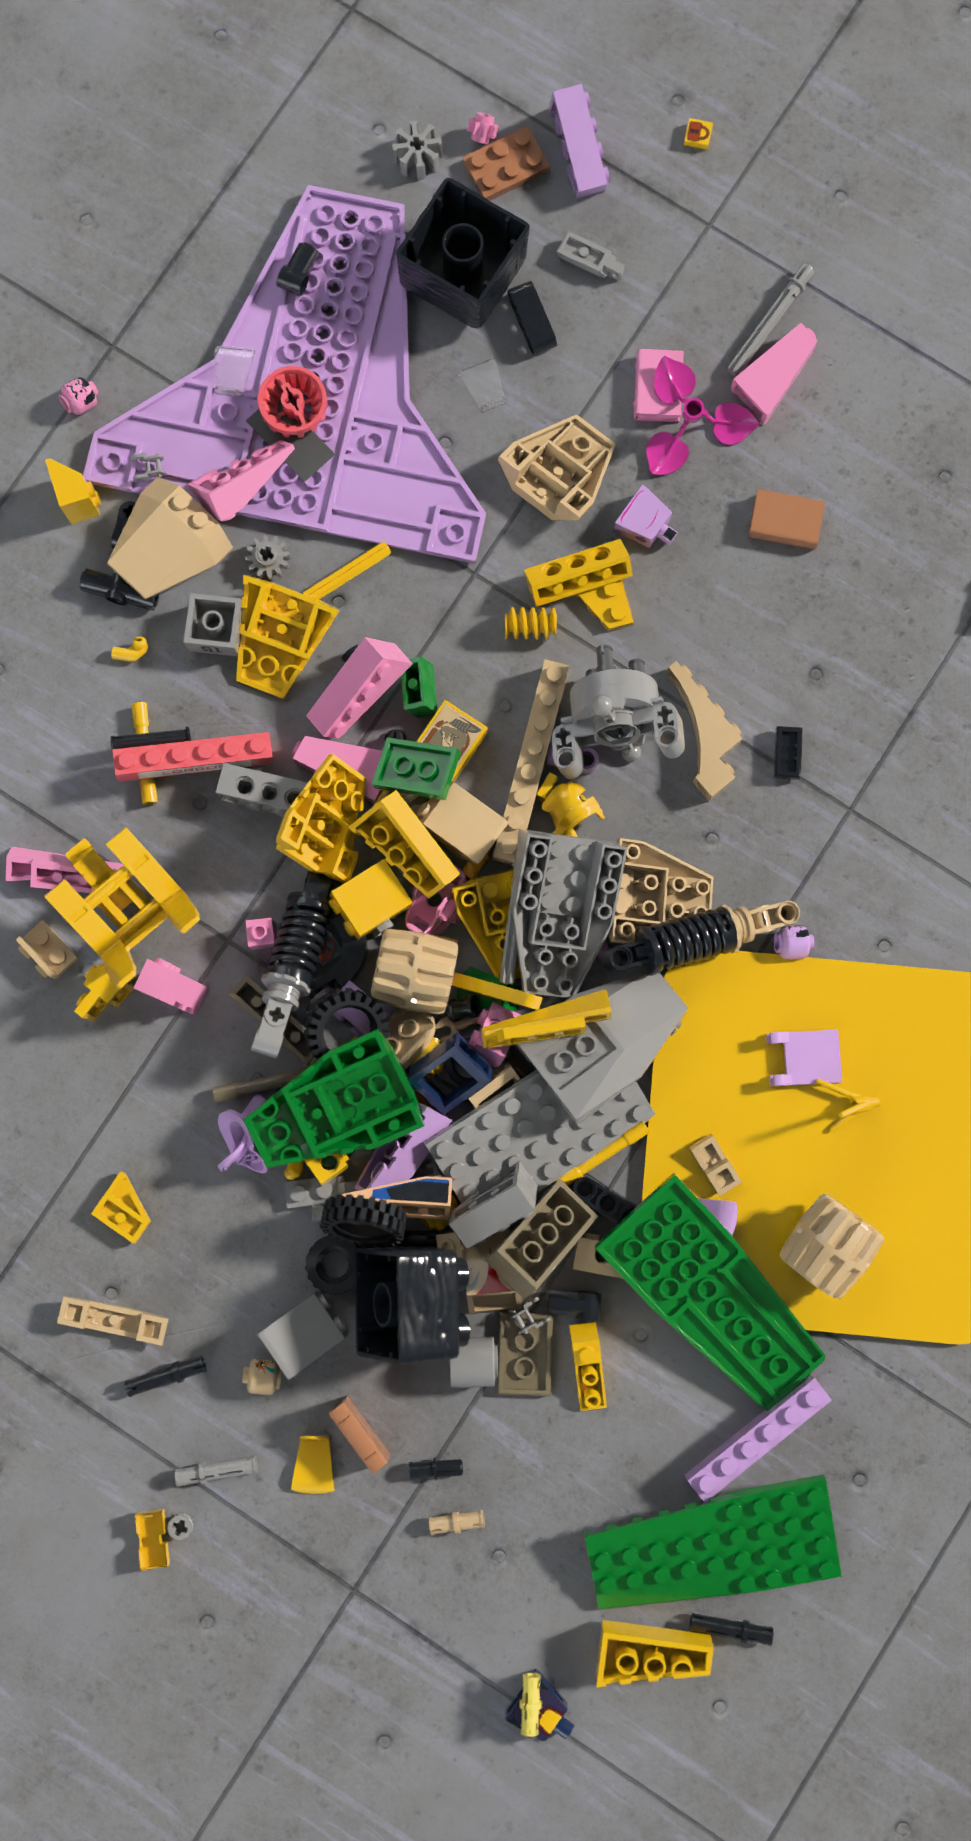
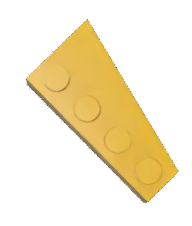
(406, 844)
(649, 1653)

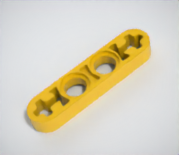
(496, 991)

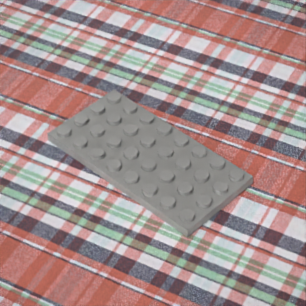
(532, 1128)

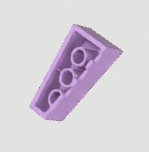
(402, 1156)

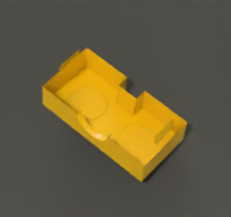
(152, 1551)

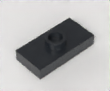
(788, 752)

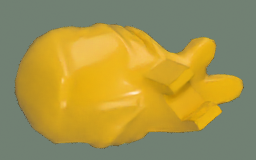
(570, 807)

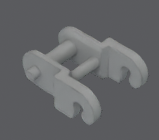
(149, 459)
(516, 1315)

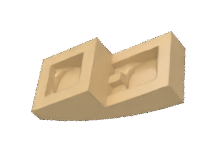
(715, 1164)

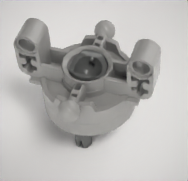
(617, 712)

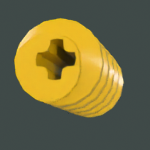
(531, 623)

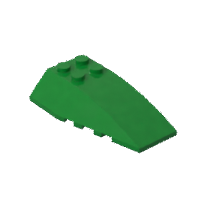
(338, 1105)

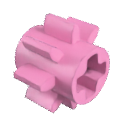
(482, 128)

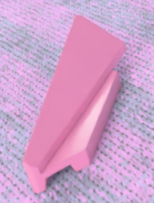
(45, 869)

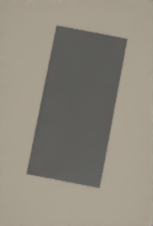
(309, 451)

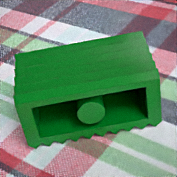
(419, 688)

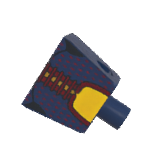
(551, 1714)

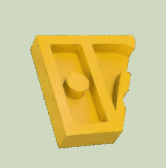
(609, 605)
(122, 1209)

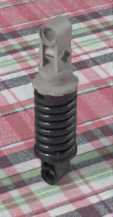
(293, 959)

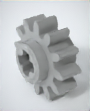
(272, 565)

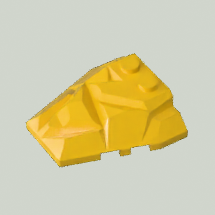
(318, 821)

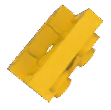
(101, 994)

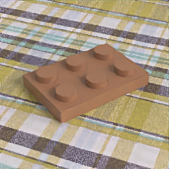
(506, 164)

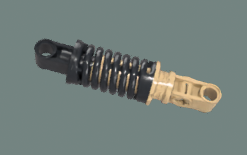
(698, 936)

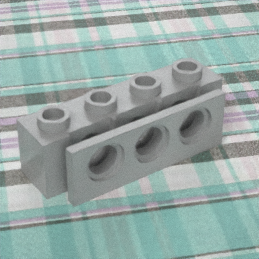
(235, 778)

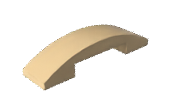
(113, 1319)

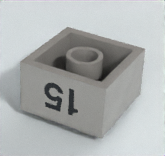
(213, 624)

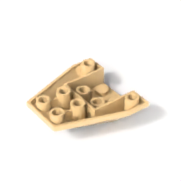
(656, 890)

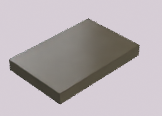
(524, 1358)

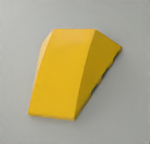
(278, 634)

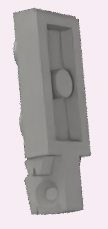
(589, 256)
(310, 1192)

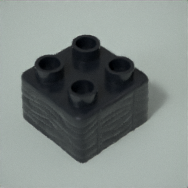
(462, 253)
(410, 1304)

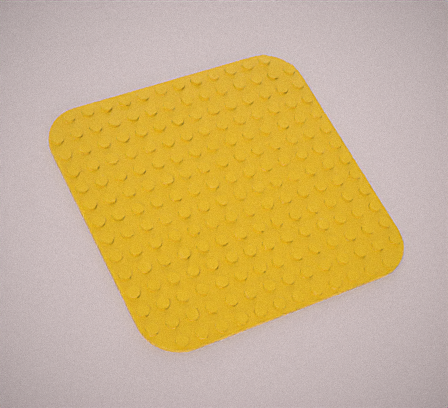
(893, 1166)

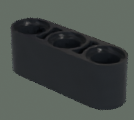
(532, 318)
(599, 1191)

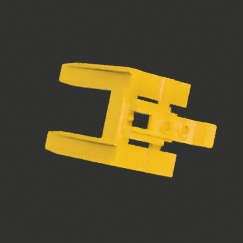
(114, 892)

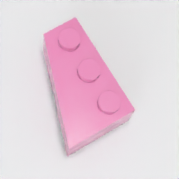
(166, 983)

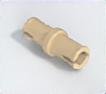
(456, 1522)

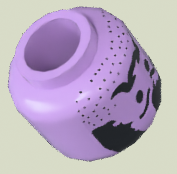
(793, 942)

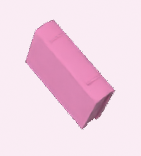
(646, 403)

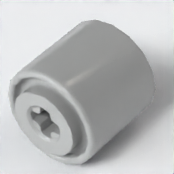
(475, 1364)

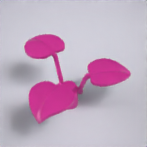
(673, 382)

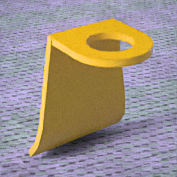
(313, 1466)

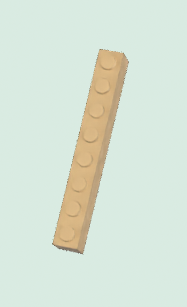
(532, 758)

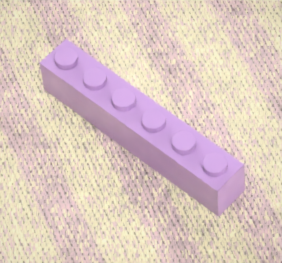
(757, 1438)

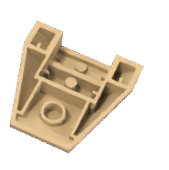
(559, 467)
(167, 540)

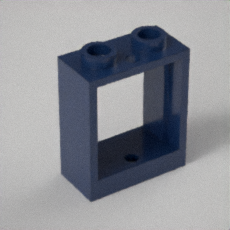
(466, 1056)

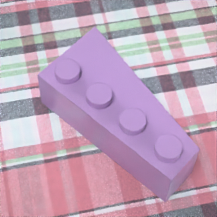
(579, 141)

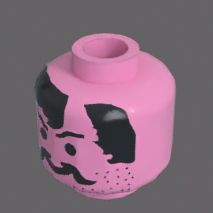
(78, 396)

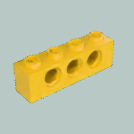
(578, 572)

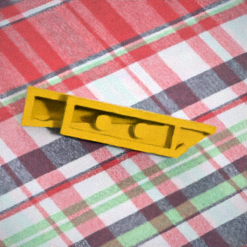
(550, 1022)

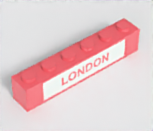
(192, 756)

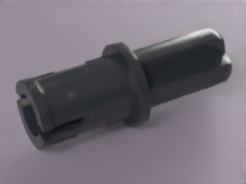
(435, 1469)

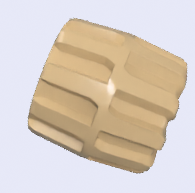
(414, 971)
(831, 1246)

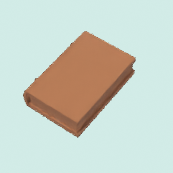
(786, 519)
(360, 1435)

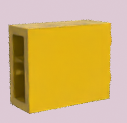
(369, 899)

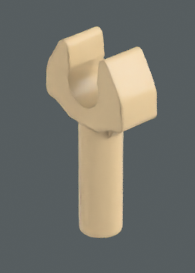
(456, 1026)

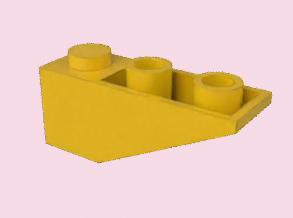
(588, 1366)

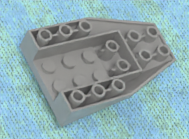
(563, 907)
(614, 1052)

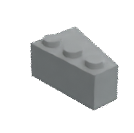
(495, 1209)

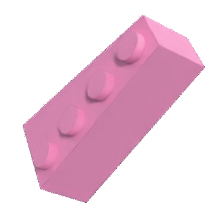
(357, 686)

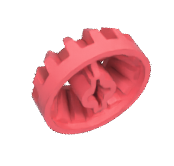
(292, 383)

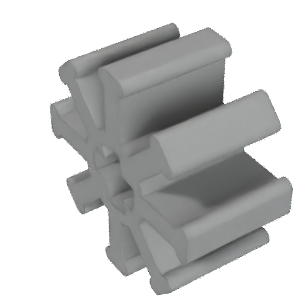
(417, 150)

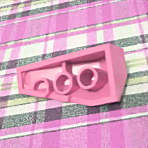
(231, 489)

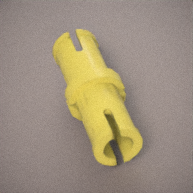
(530, 1704)

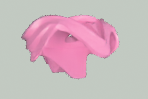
(429, 919)

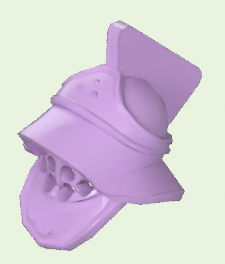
(239, 1140)

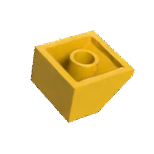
(73, 493)

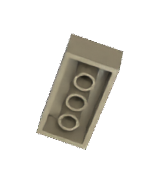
(542, 1239)

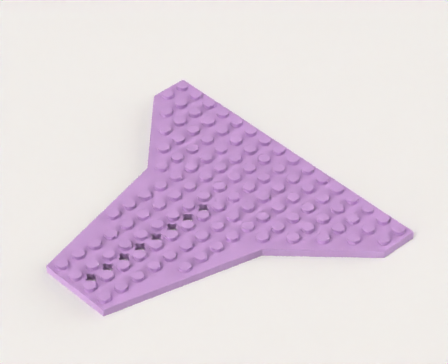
(387, 466)

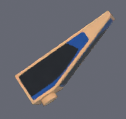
(418, 1197)

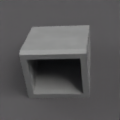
(303, 1334)

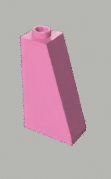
(772, 374)
(313, 751)

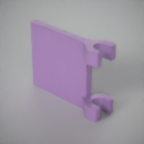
(808, 1057)

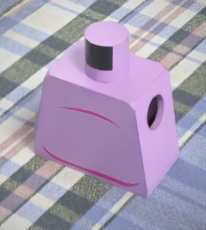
(645, 520)

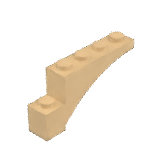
(713, 733)

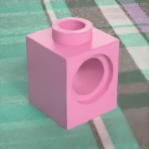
(261, 933)

